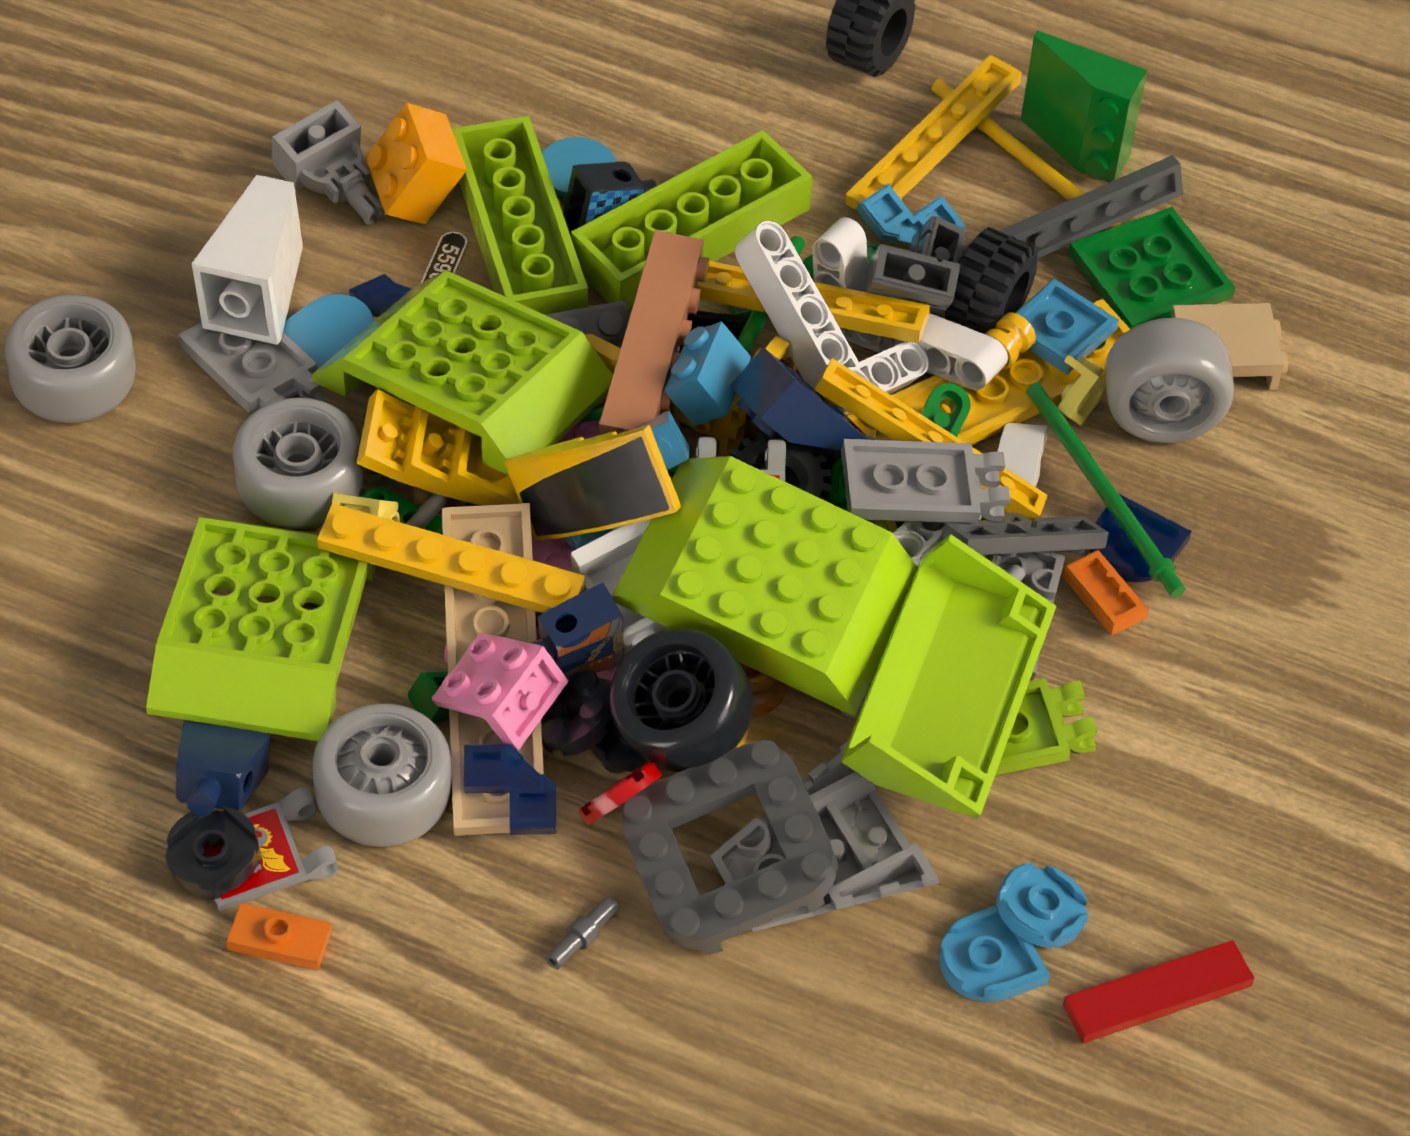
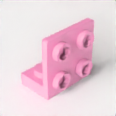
(504, 684)

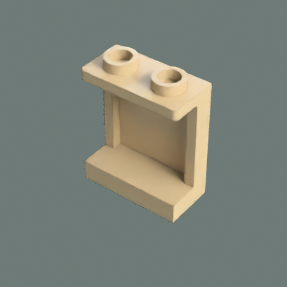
(1248, 334)

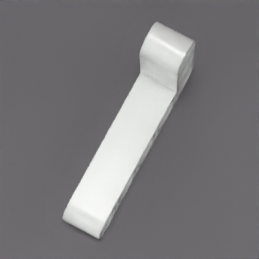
(806, 320)
(952, 349)

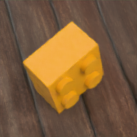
(415, 163)

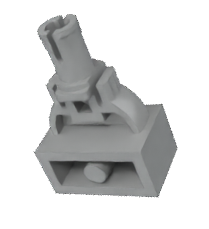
(327, 159)

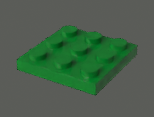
(1150, 268)

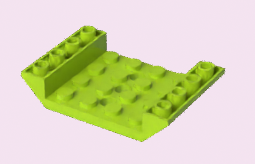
(513, 389)
(250, 659)

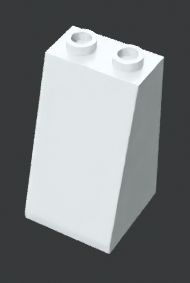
(251, 263)

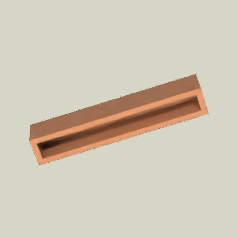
(655, 331)

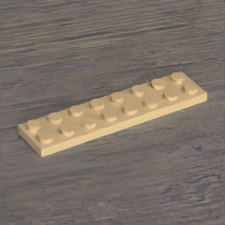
(467, 615)

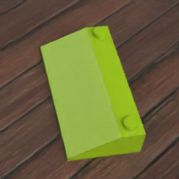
(950, 681)

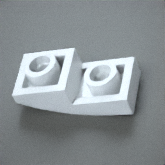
(1023, 449)

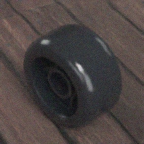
(681, 699)

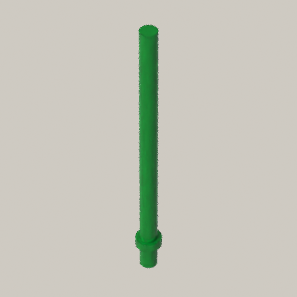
(1161, 568)

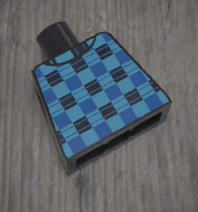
(599, 189)

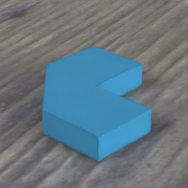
(893, 220)

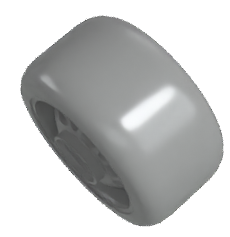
(70, 358)
(1169, 380)
(293, 461)
(382, 775)

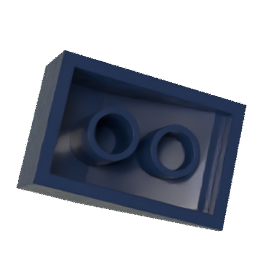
(790, 406)

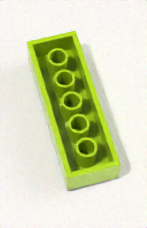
(710, 202)
(519, 217)

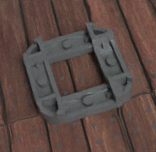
(754, 899)

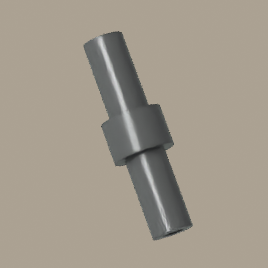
(582, 932)

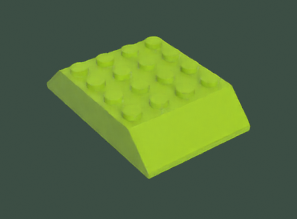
(772, 578)

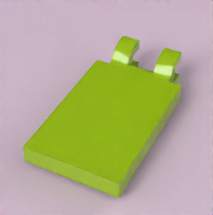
(1040, 731)

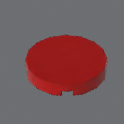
(619, 792)

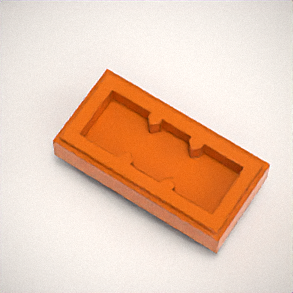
(1104, 592)
(279, 936)

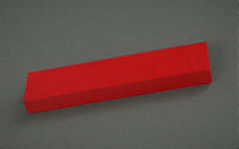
(1158, 991)

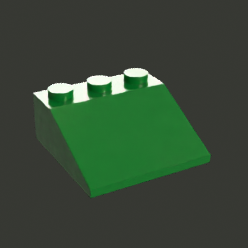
(1083, 104)

